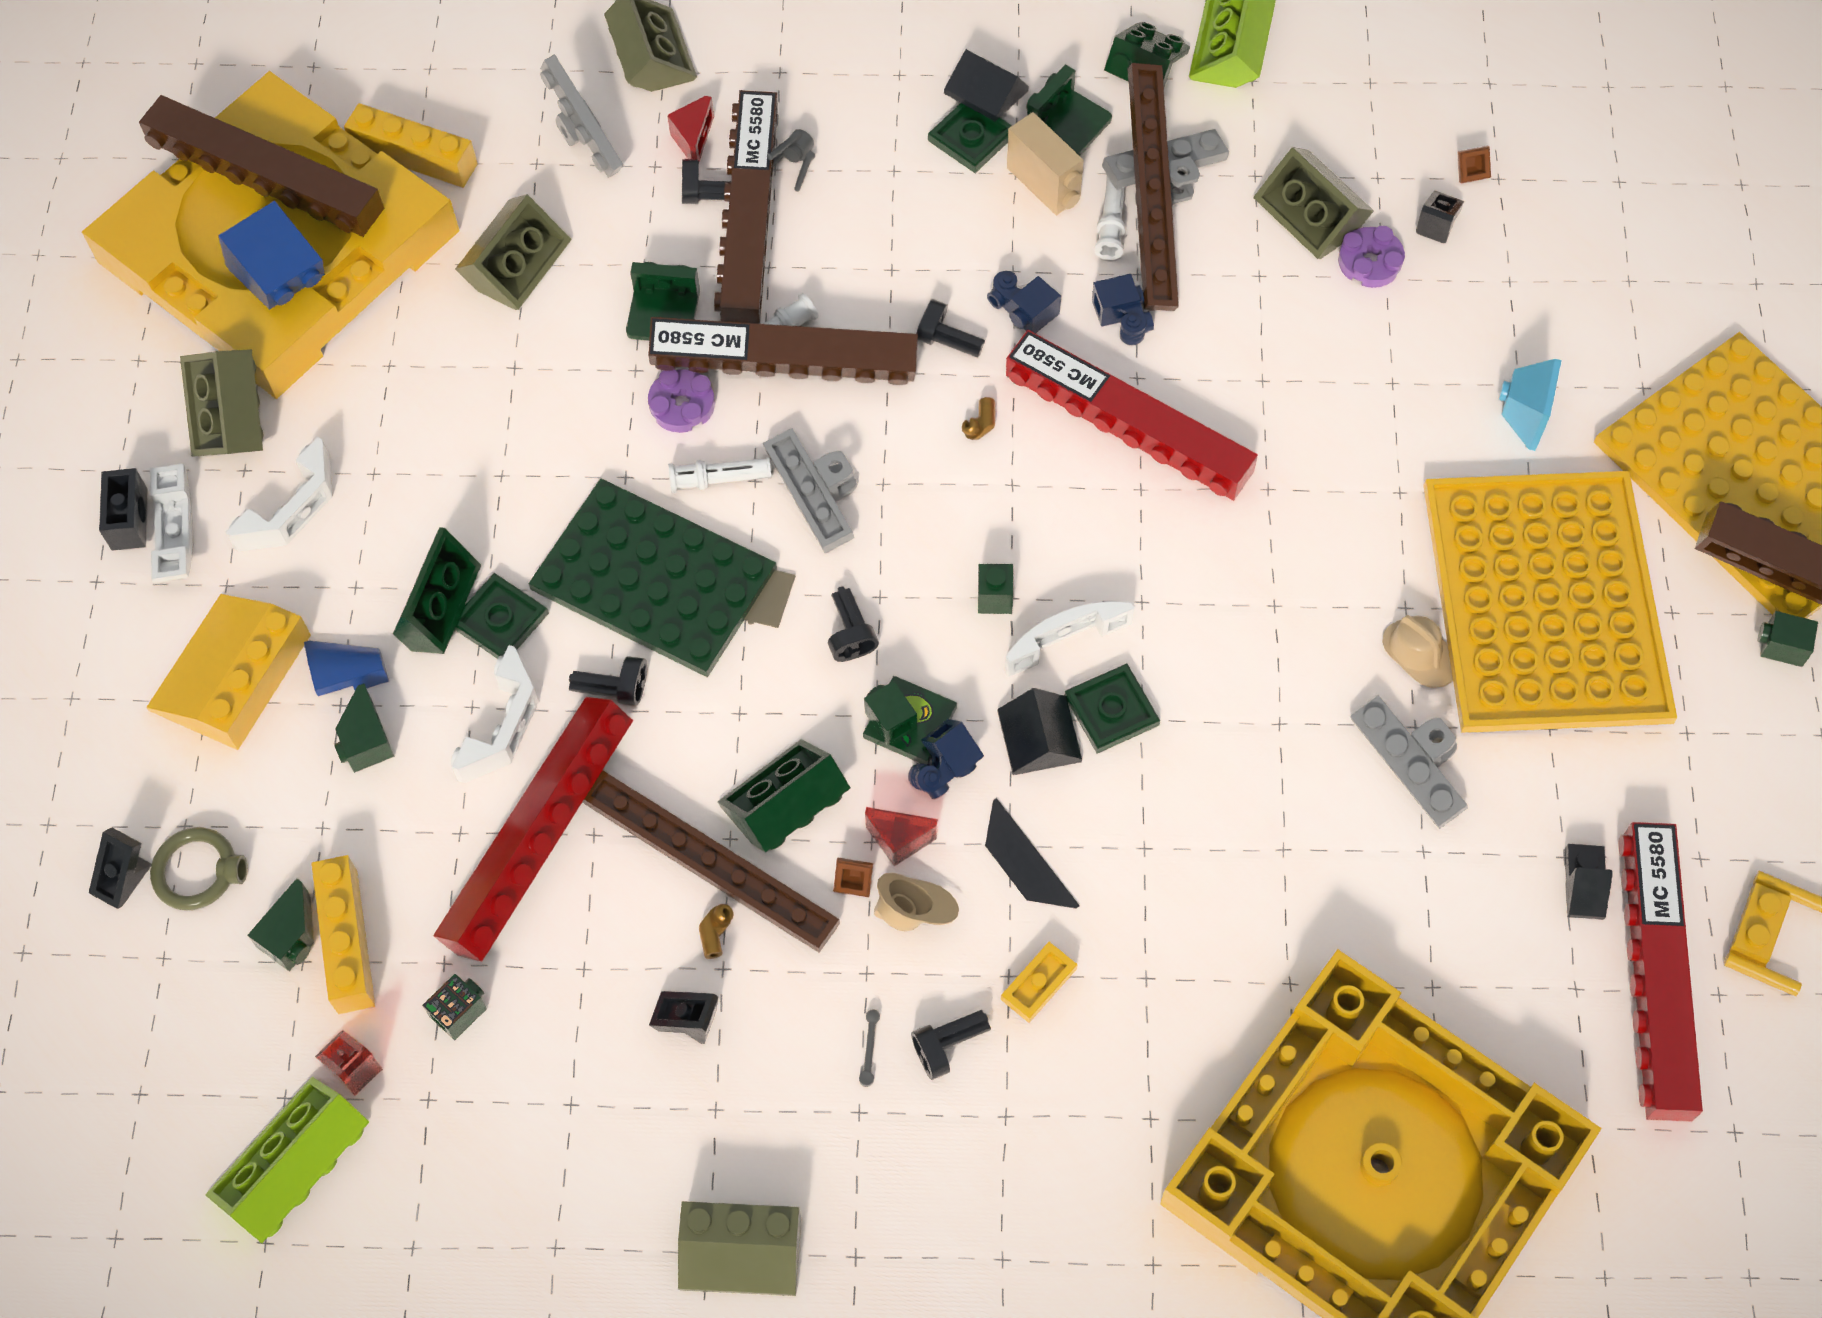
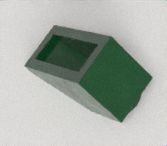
(361, 733)
(286, 928)

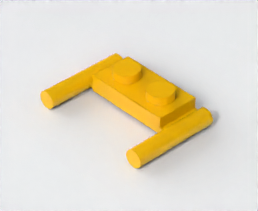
(1761, 926)

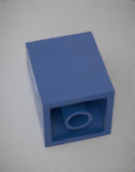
(271, 256)

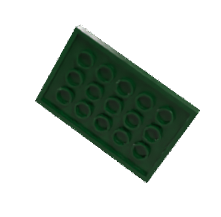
(653, 577)

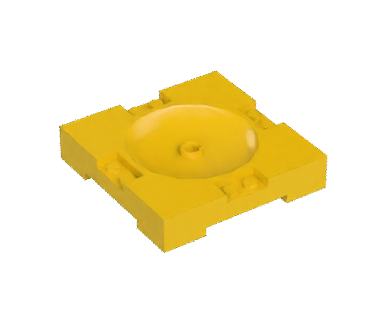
(169, 247)
(1364, 1079)

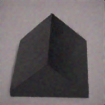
(984, 86)
(1038, 732)

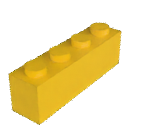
(414, 144)
(343, 935)

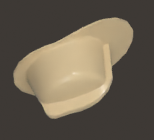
(1419, 650)
(910, 902)

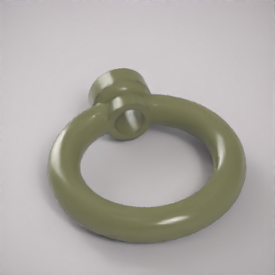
(229, 868)

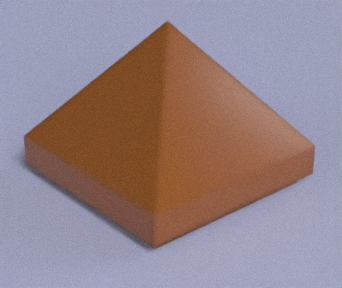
(1474, 164)
(853, 877)

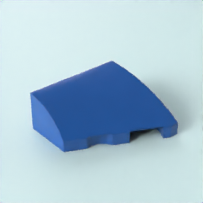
(343, 665)

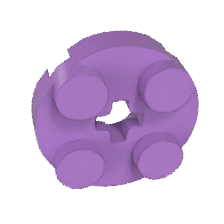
(1376, 241)
(681, 383)

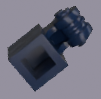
(1121, 301)
(1027, 307)
(953, 756)

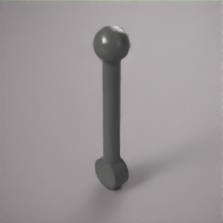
(866, 1078)

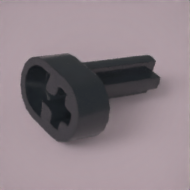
(696, 189)
(932, 329)
(857, 637)
(626, 688)
(931, 1042)

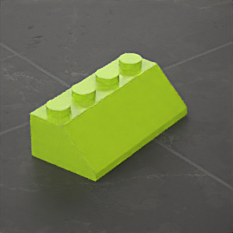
(1232, 41)
(288, 1159)

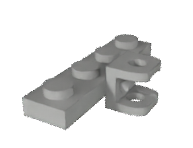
(576, 119)
(1184, 159)
(815, 486)
(1414, 758)

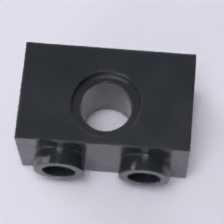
(123, 509)

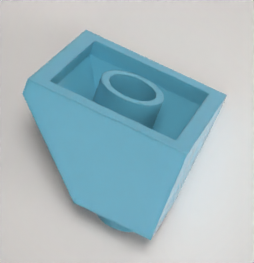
(1530, 400)

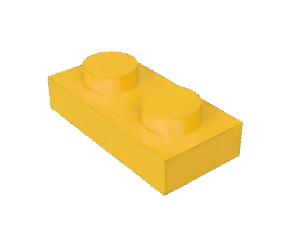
(1039, 982)

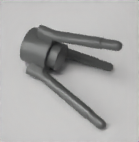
(796, 149)

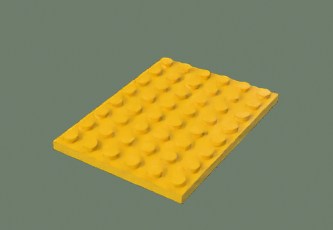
(1733, 436)
(1547, 602)

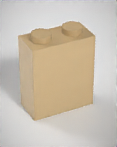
(1044, 163)

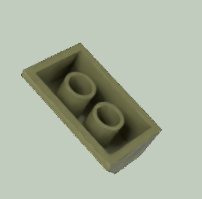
(649, 44)
(1312, 202)
(514, 252)
(221, 402)
(738, 1248)

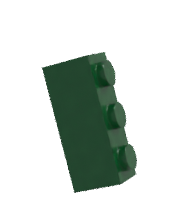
(437, 595)
(785, 795)

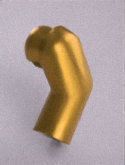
(983, 423)
(712, 927)

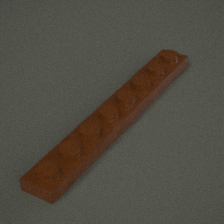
(1153, 187)
(712, 861)

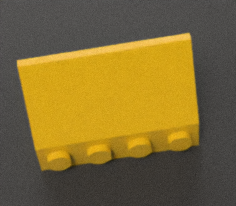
(231, 668)

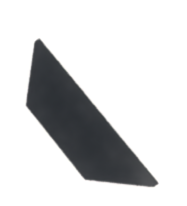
(1023, 861)

